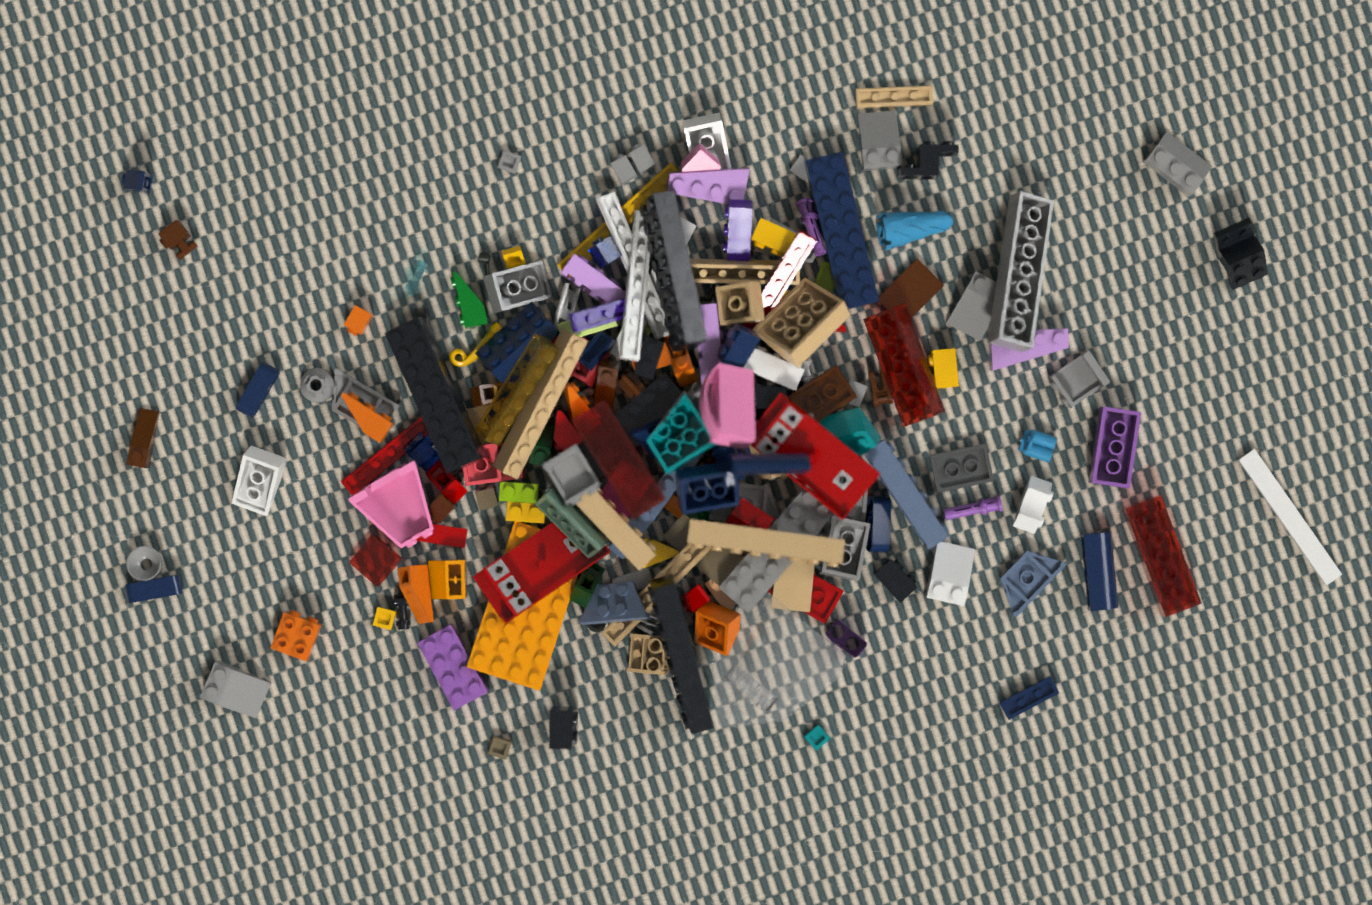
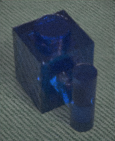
(604, 251)
(422, 451)

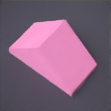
(700, 160)

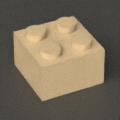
(740, 303)

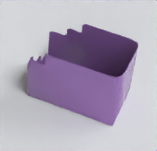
(842, 641)

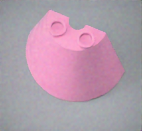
(397, 505)

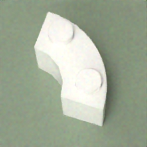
(1032, 505)

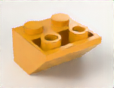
(448, 579)

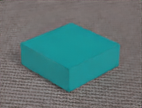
(816, 737)

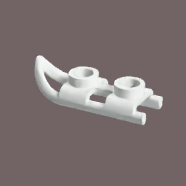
(566, 296)

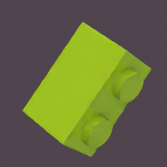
(519, 492)

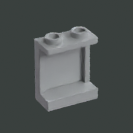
(1078, 379)
(572, 475)

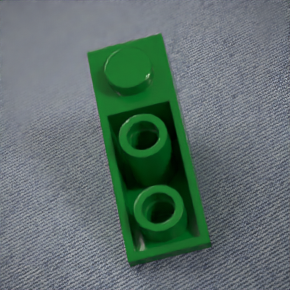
(472, 308)

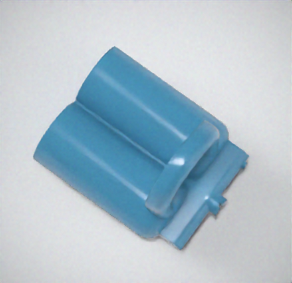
(1037, 445)

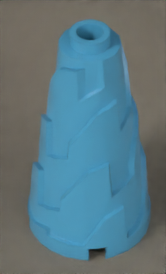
(905, 227)

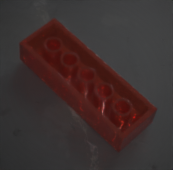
(904, 365)
(619, 459)
(1161, 555)

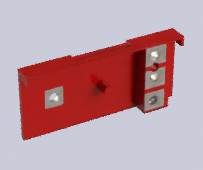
(827, 455)
(535, 571)

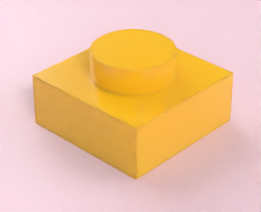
(513, 257)
(384, 618)

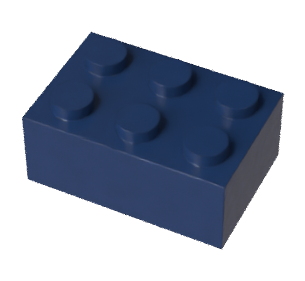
(706, 488)

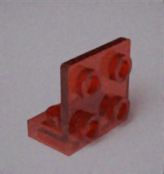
(375, 560)

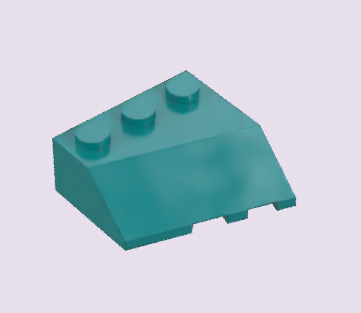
(852, 429)
(680, 437)

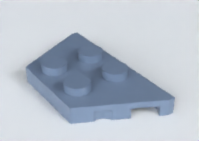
(1028, 578)
(614, 604)

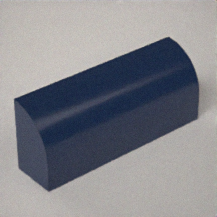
(768, 464)
(1099, 571)

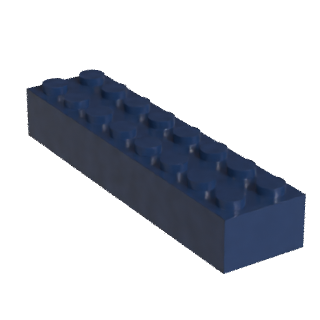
(841, 230)

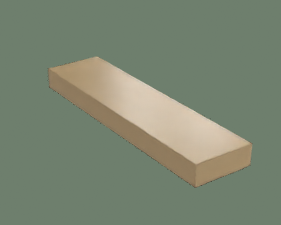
(894, 96)

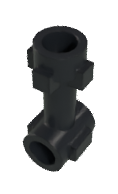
(401, 603)

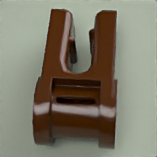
(875, 392)

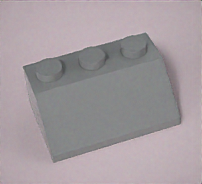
(1177, 164)

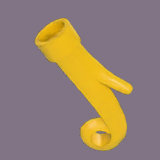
(466, 360)

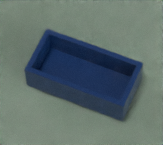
(509, 343)

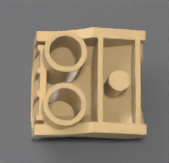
(647, 655)

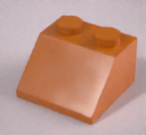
(716, 627)

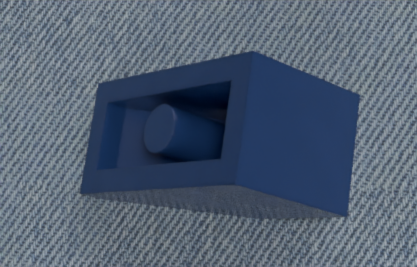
(137, 181)

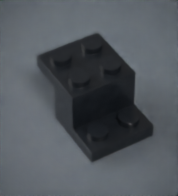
(928, 161)
(1240, 253)

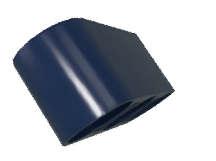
(257, 390)
(880, 518)
(153, 588)

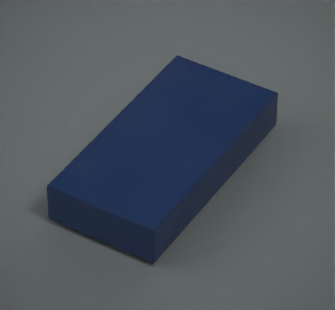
(596, 350)

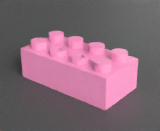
(730, 405)

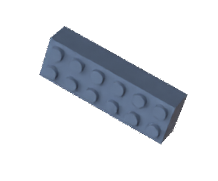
(906, 495)

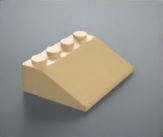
(802, 321)

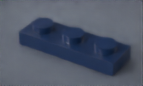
(1029, 697)

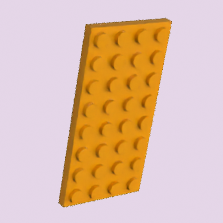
(526, 643)

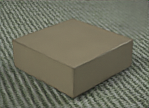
(486, 498)
(499, 747)

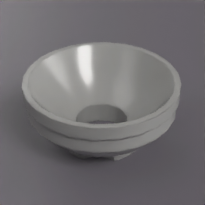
(327, 385)
(136, 558)

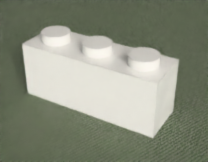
(774, 368)

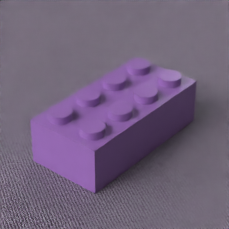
(1114, 447)
(449, 662)

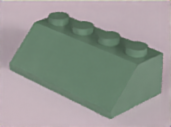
(572, 522)

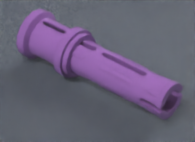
(809, 218)
(982, 507)

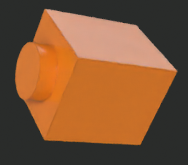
(358, 321)

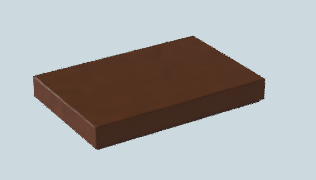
(912, 287)
(824, 394)

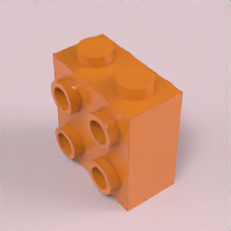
(296, 635)

